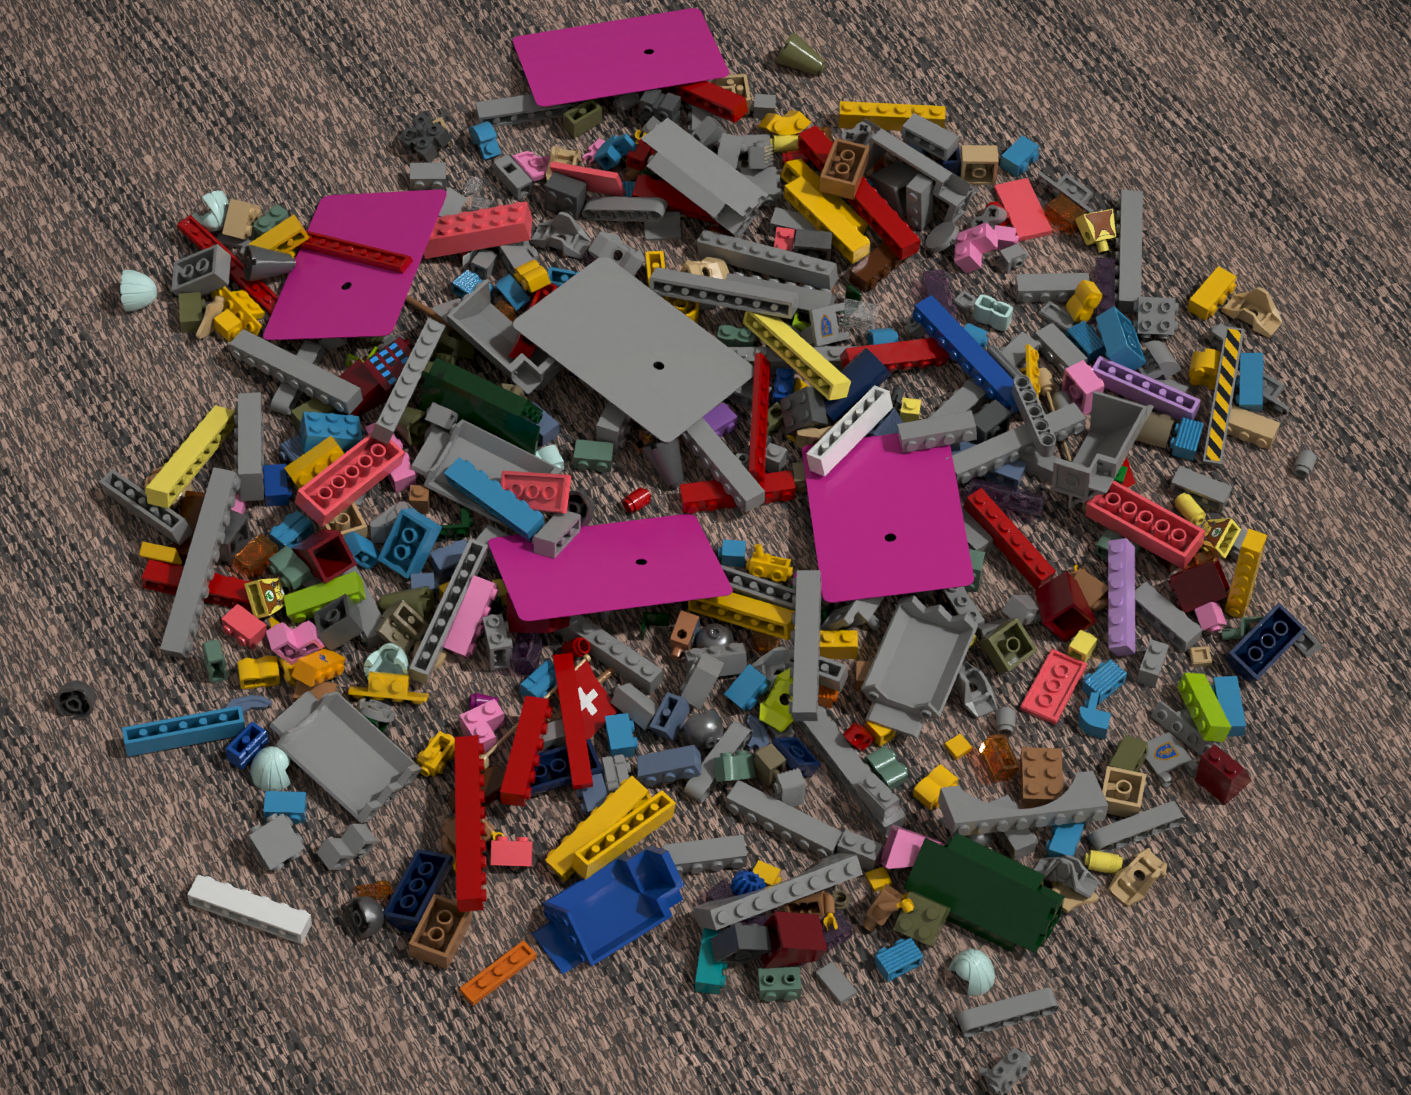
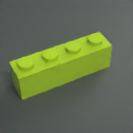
(303, 603)
(1204, 707)

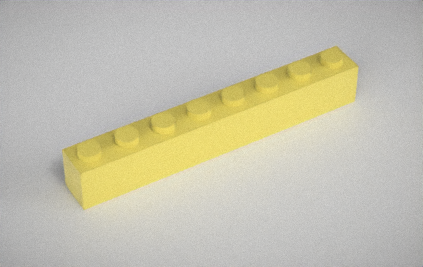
(798, 354)
(190, 457)

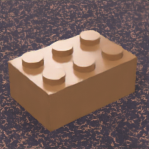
(844, 168)
(1040, 776)
(439, 932)

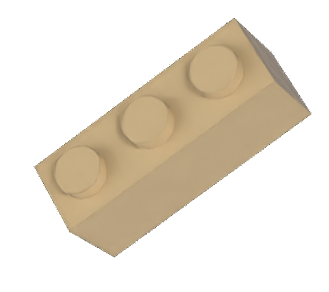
(1252, 427)

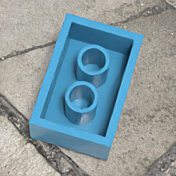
(1120, 339)
(319, 426)
(409, 542)

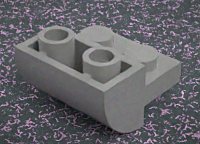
(1158, 361)

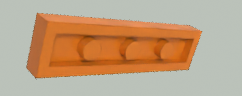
(498, 973)

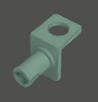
(1241, 632)

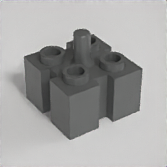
(660, 106)
(424, 137)

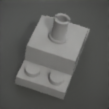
(853, 613)

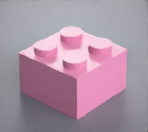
(1080, 384)

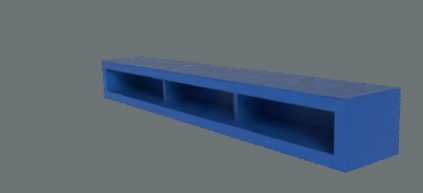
(965, 351)

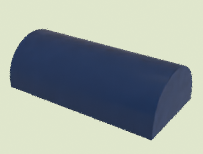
(863, 373)
(1265, 643)
(555, 769)
(418, 884)

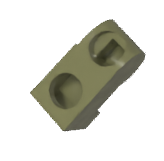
(775, 419)

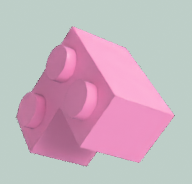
(972, 244)
(294, 643)
(483, 722)

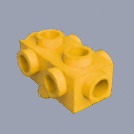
(768, 566)
(432, 759)

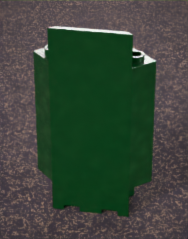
(482, 404)
(987, 892)

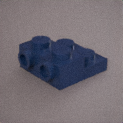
(797, 755)

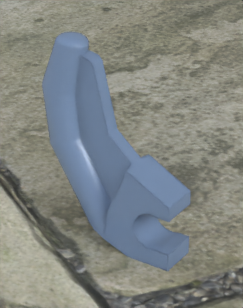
(250, 702)
(760, 733)

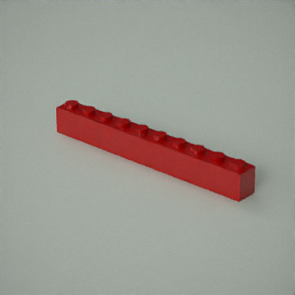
(867, 200)
(469, 825)

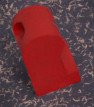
(639, 158)
(858, 735)

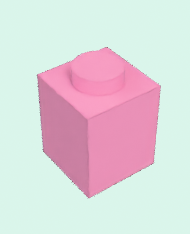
(1006, 237)
(1210, 617)

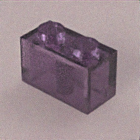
(526, 653)

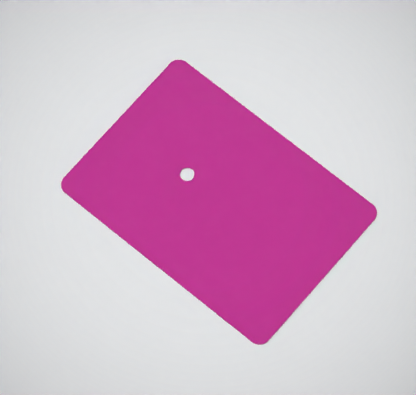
(611, 58)
(313, 296)
(881, 494)
(601, 568)

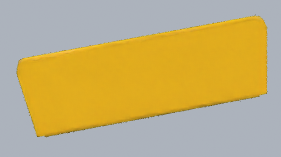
(160, 553)

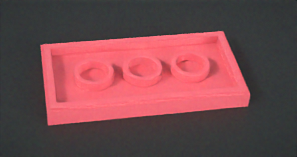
(597, 180)
(1023, 208)
(540, 490)
(1053, 686)

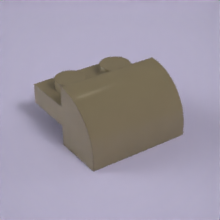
(1156, 429)
(401, 626)

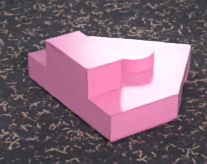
(532, 165)

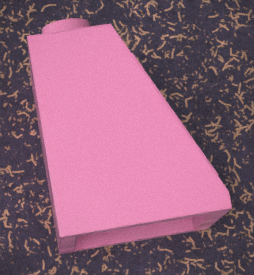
(902, 848)

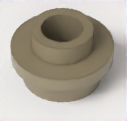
(842, 896)

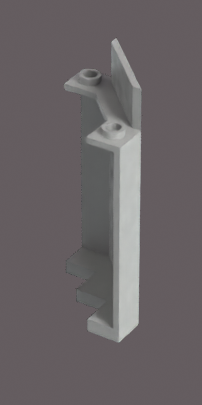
(482, 450)
(916, 665)
(344, 753)

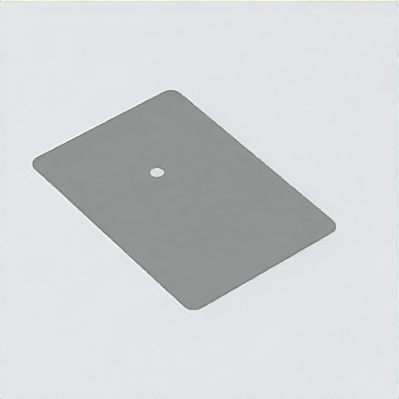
(611, 334)

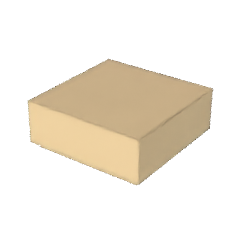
(1200, 656)

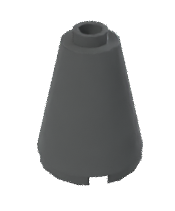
(265, 263)
(666, 460)

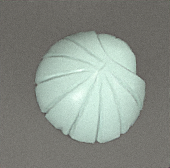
(219, 206)
(136, 290)
(387, 659)
(269, 769)
(976, 969)

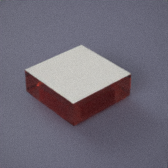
(466, 257)

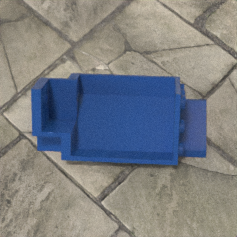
(609, 908)

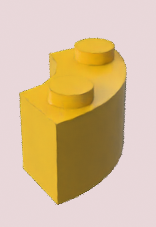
(788, 124)

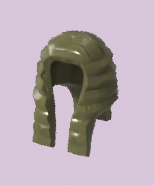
(452, 346)

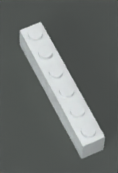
(849, 430)
(249, 909)

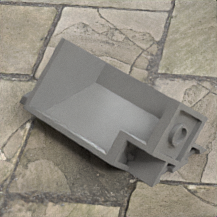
(703, 177)
(948, 185)
(494, 337)
(1111, 435)

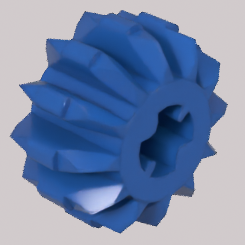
(746, 882)

